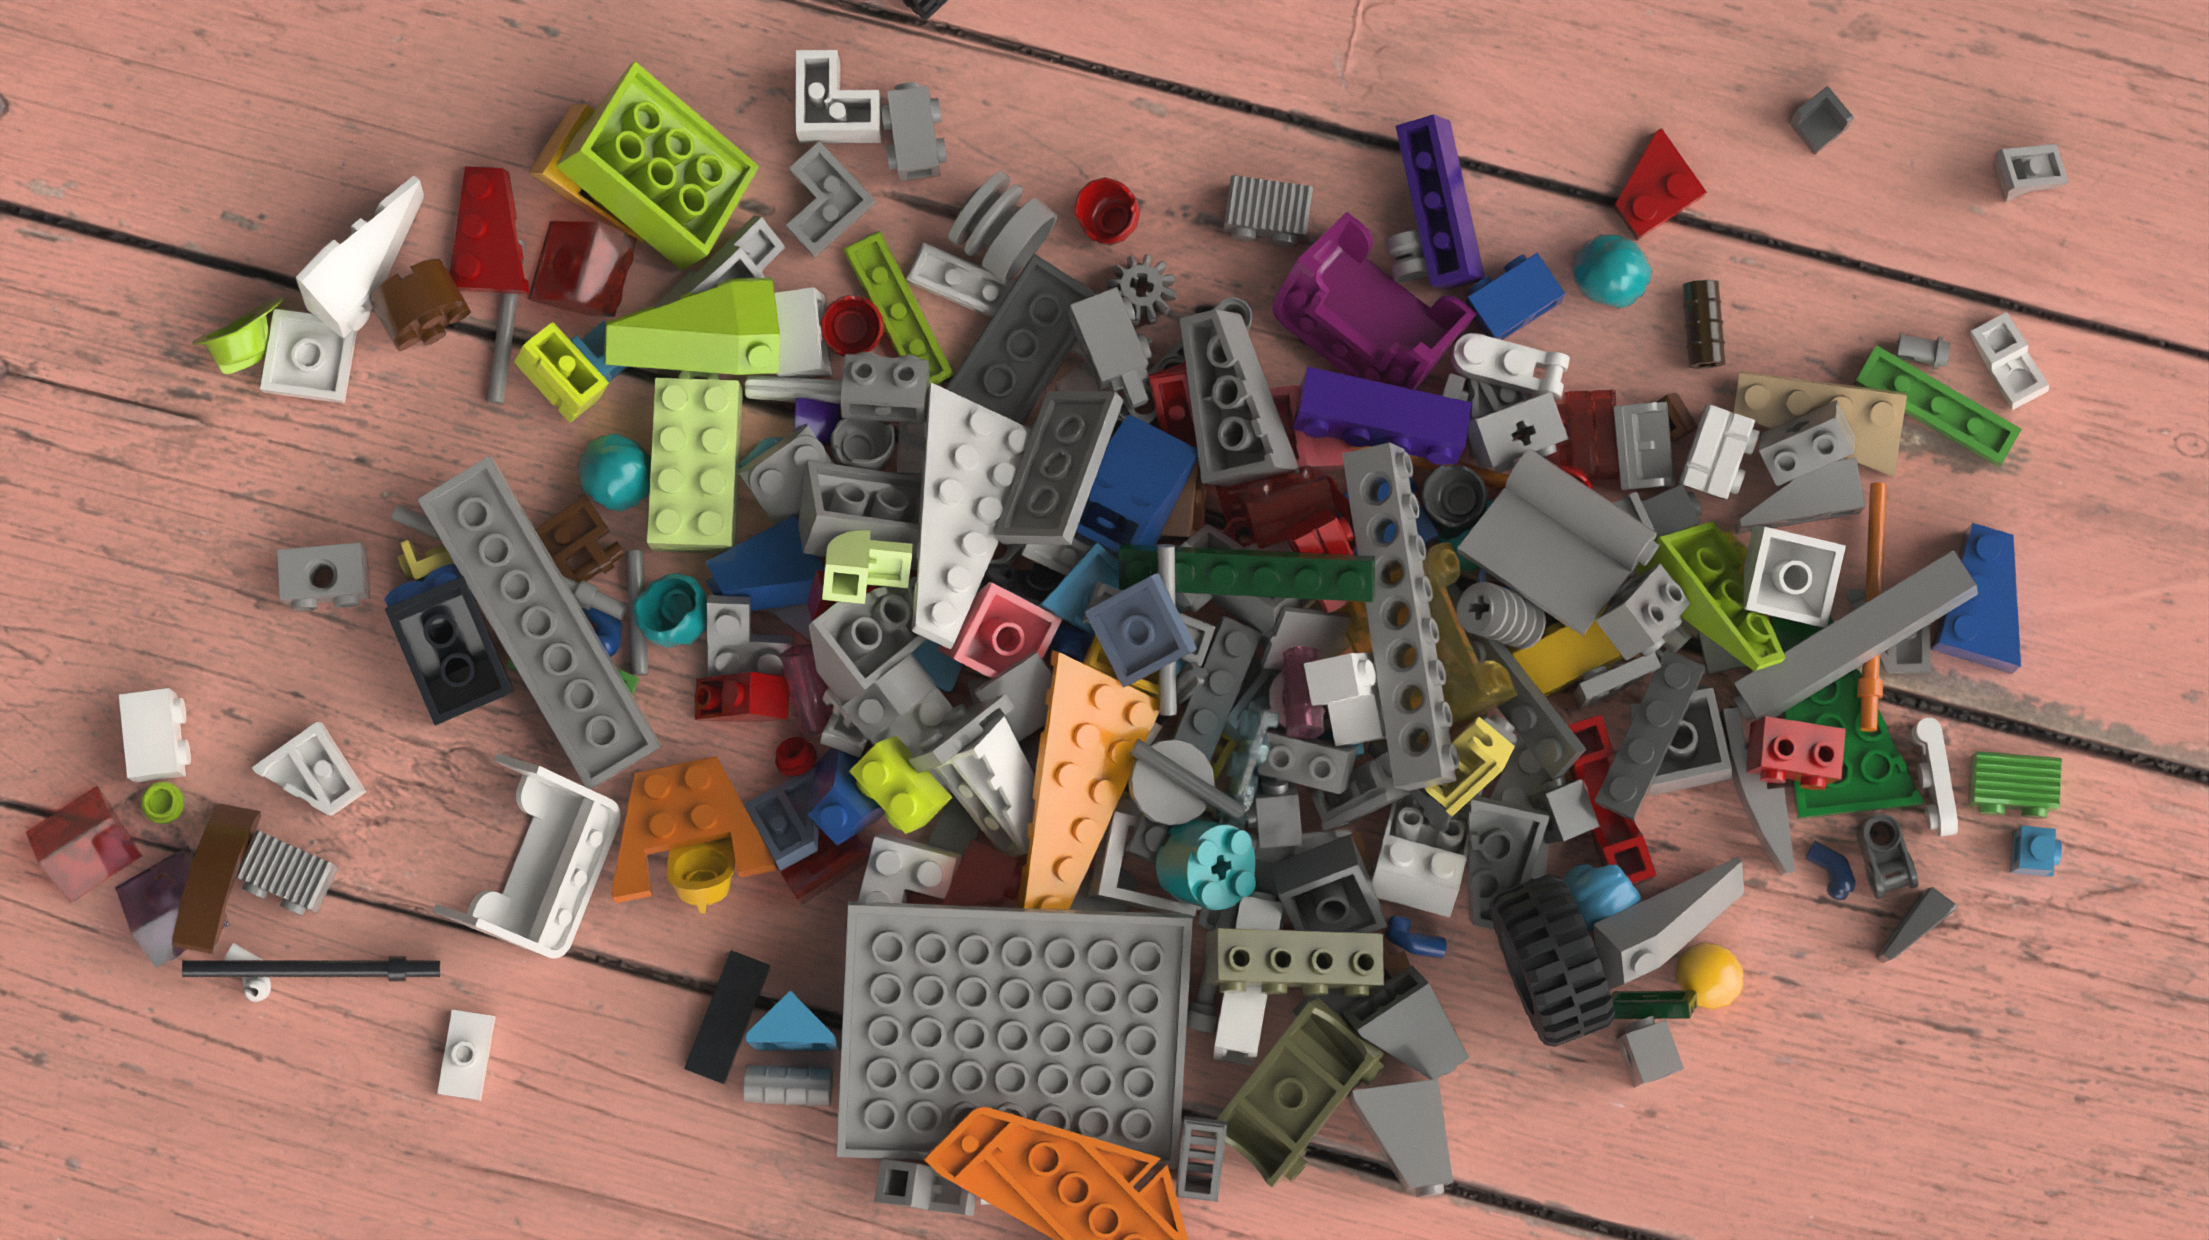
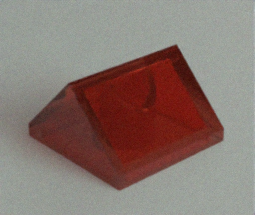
(83, 844)
(825, 867)

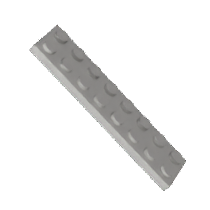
(539, 622)

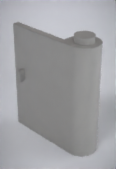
(1558, 542)

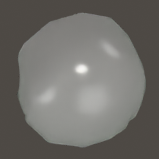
(862, 443)

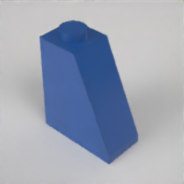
(766, 568)
(837, 801)

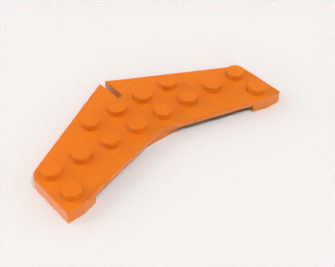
(1059, 1179)

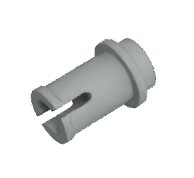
(1923, 350)

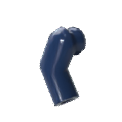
(1837, 868)

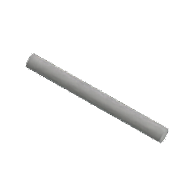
(503, 345)
(1167, 674)

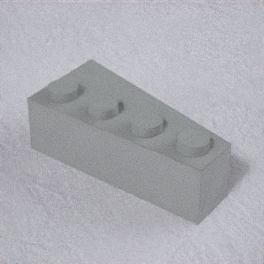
(1231, 403)

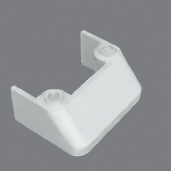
(554, 865)

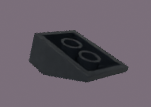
(449, 650)

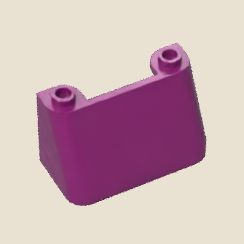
(1363, 316)

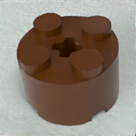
(419, 304)

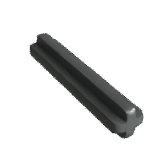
(1187, 683)

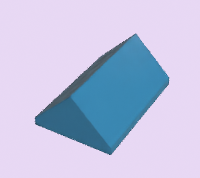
(791, 1028)

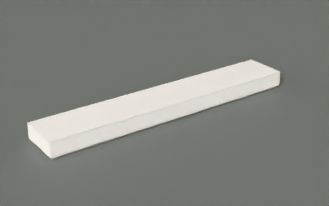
(963, 283)

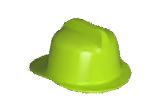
(242, 341)

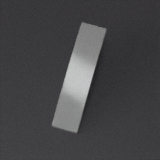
(1763, 806)

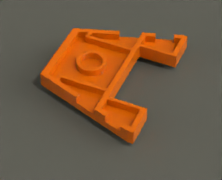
(682, 809)

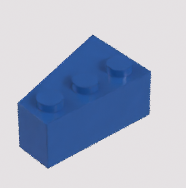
(1988, 624)

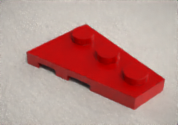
(486, 239)

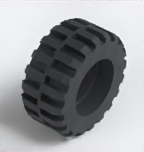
(1552, 960)

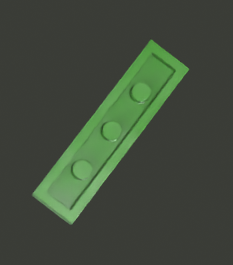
(1941, 407)

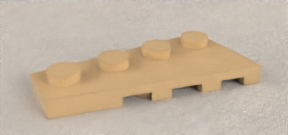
(1871, 413)

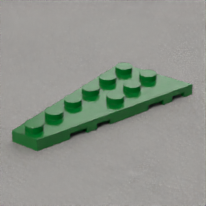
(1872, 769)

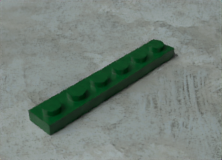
(1256, 572)

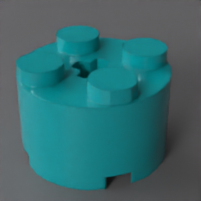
(1207, 864)

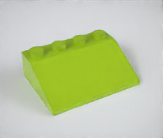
(658, 167)

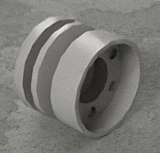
(995, 221)

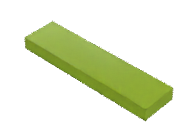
(901, 314)

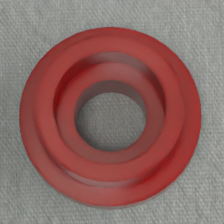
(795, 756)

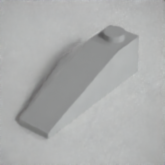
(864, 641)
(1658, 927)

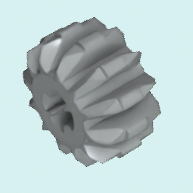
(1156, 284)

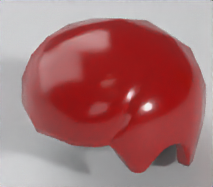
(1107, 211)
(852, 325)

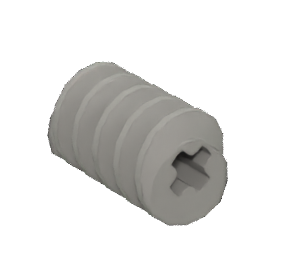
(1500, 615)

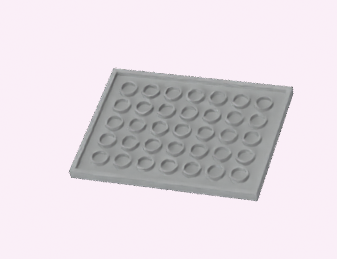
(1012, 1013)

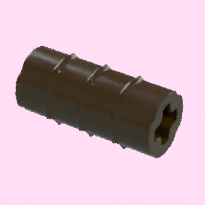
(1703, 324)

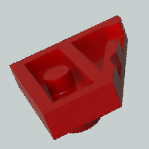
(1657, 188)

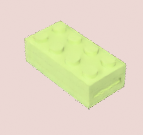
(695, 464)

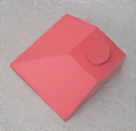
(1001, 631)

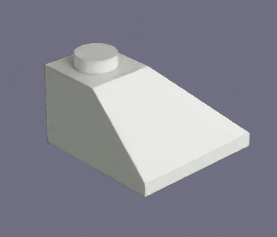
(1791, 575)

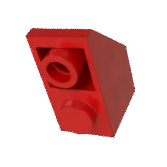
(741, 698)

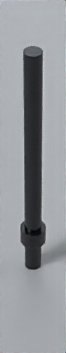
(395, 968)

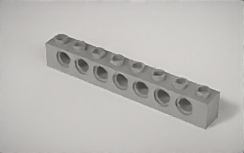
(1364, 474)

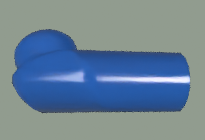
(607, 629)
(1414, 943)

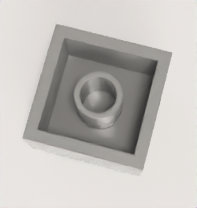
(1697, 750)

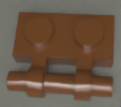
(572, 532)

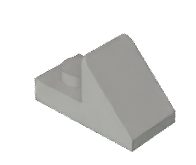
(2029, 170)

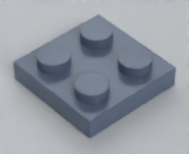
(1140, 630)

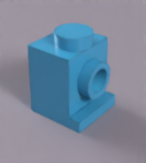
(2035, 851)

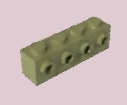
(1294, 960)

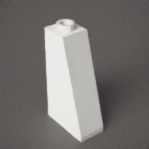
(1244, 1012)

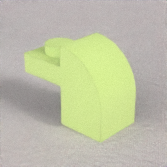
(857, 562)

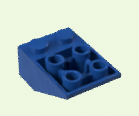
(1136, 485)

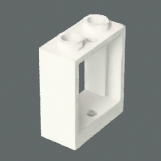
(1107, 871)

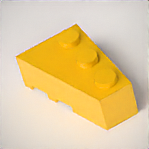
(1565, 656)

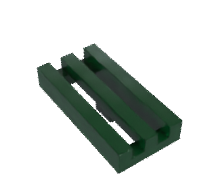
(1659, 1004)

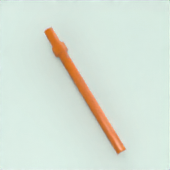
(1870, 686)

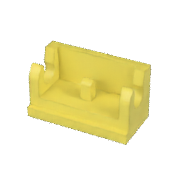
(1481, 758)

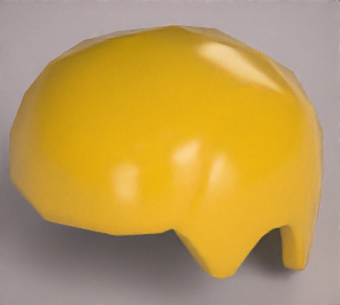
(1711, 973)

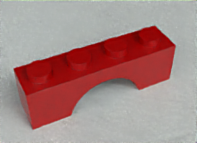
(1617, 837)

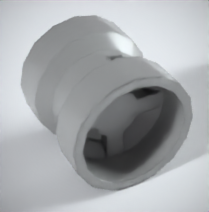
(1407, 256)

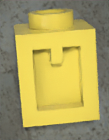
(422, 568)

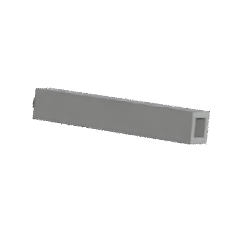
(1856, 638)

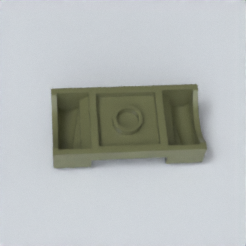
(1298, 1091)

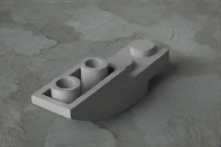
(740, 257)

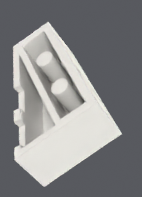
(994, 786)

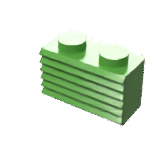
(2015, 783)

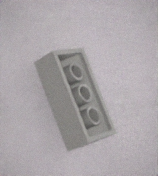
(855, 499)

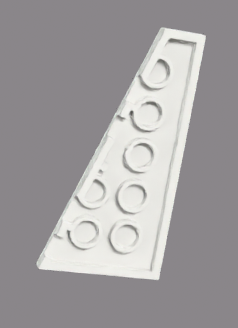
(963, 492)

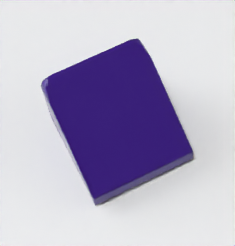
(819, 416)

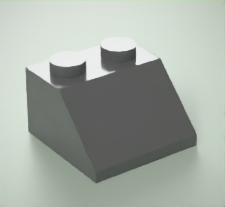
(1329, 889)

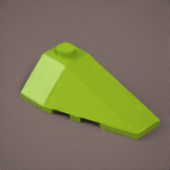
(711, 332)
(1710, 578)

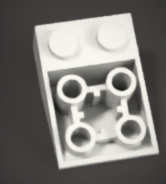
(1418, 861)

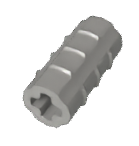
(788, 1085)

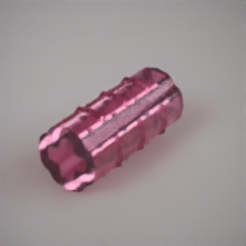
(806, 690)
(1302, 718)

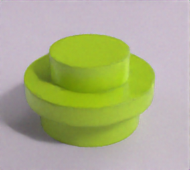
(162, 802)

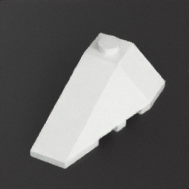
(345, 275)

